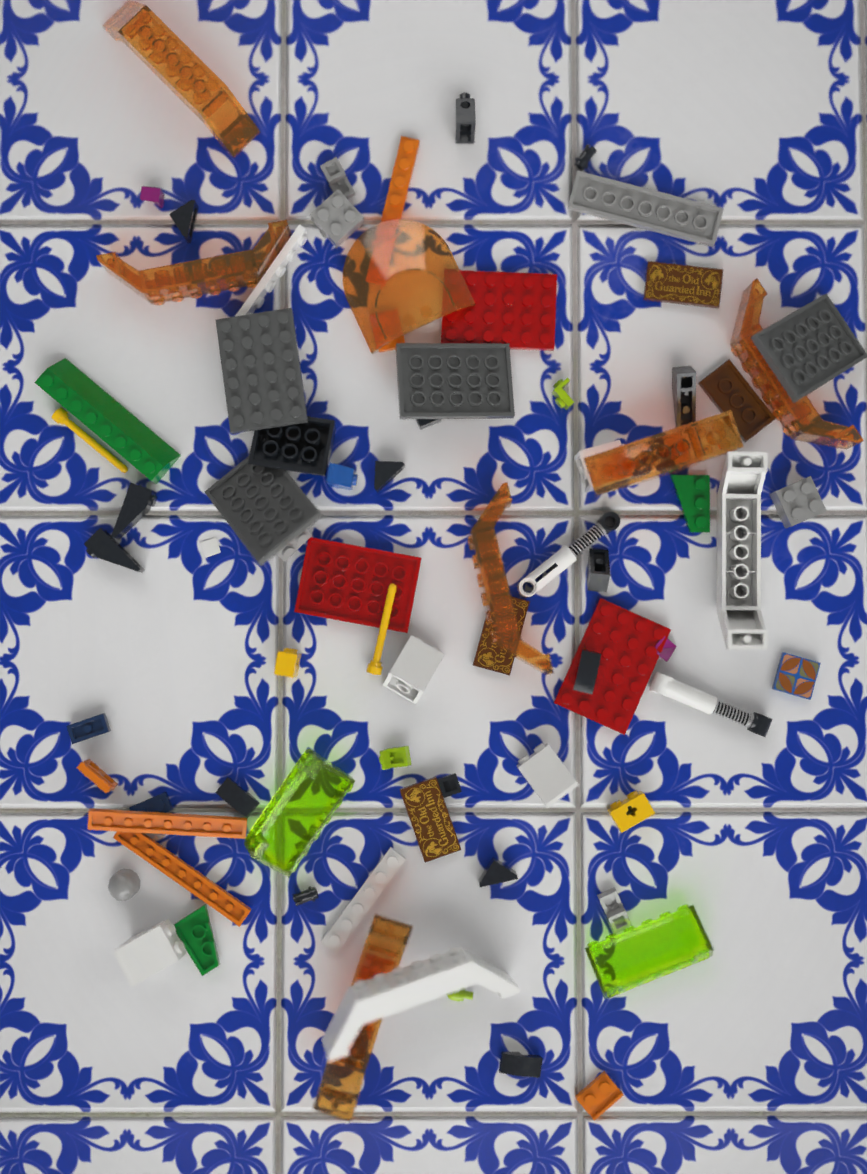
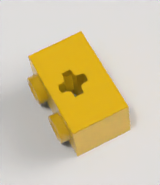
(287, 663)
(641, 810)

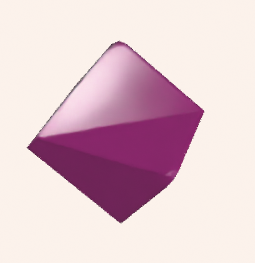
(152, 194)
(667, 650)

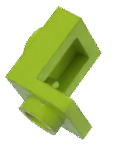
(562, 398)
(395, 757)

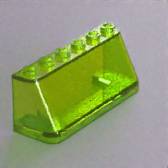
(298, 813)
(649, 951)

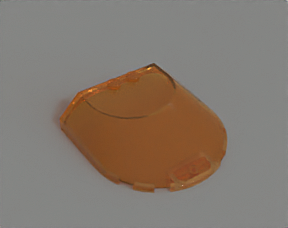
(401, 280)

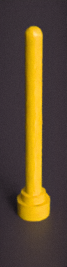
(61, 416)
(374, 666)

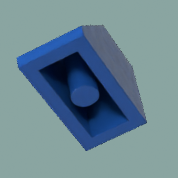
(341, 477)

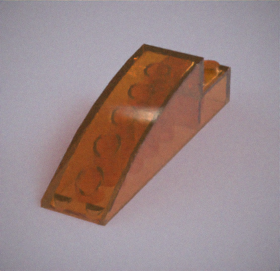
(663, 453)

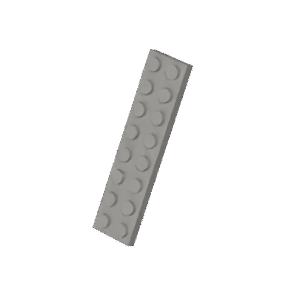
(645, 208)

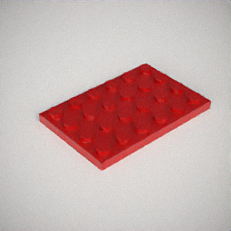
(507, 310)
(353, 584)
(624, 667)

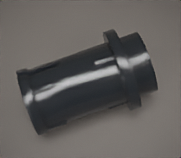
(582, 161)
(305, 896)

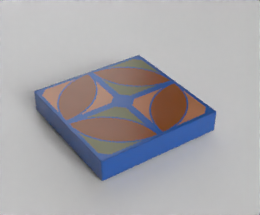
(796, 675)

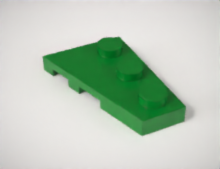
(694, 498)
(198, 939)

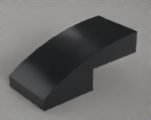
(587, 671)
(449, 785)
(237, 797)
(520, 1065)

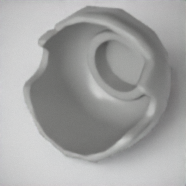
(124, 884)

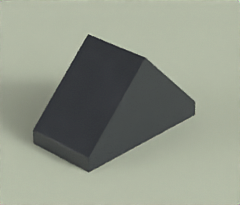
(185, 219)
(385, 472)
(496, 873)

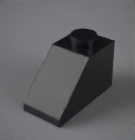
(598, 570)

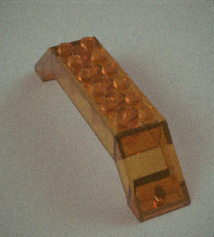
(183, 74)
(202, 275)
(799, 418)
(495, 586)
(344, 1076)

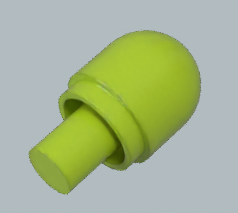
(460, 995)

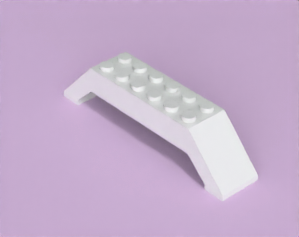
(740, 550)
(407, 988)

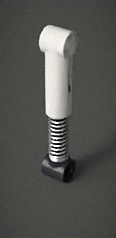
(567, 555)
(709, 703)

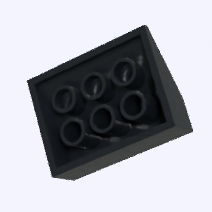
(295, 447)

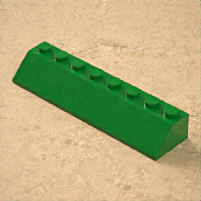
(108, 419)

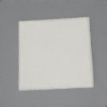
(210, 547)

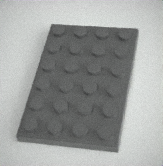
(809, 347)
(261, 370)
(454, 381)
(263, 508)

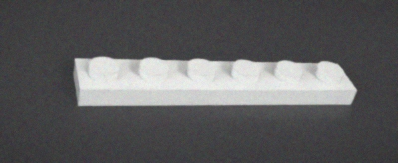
(276, 270)
(363, 900)

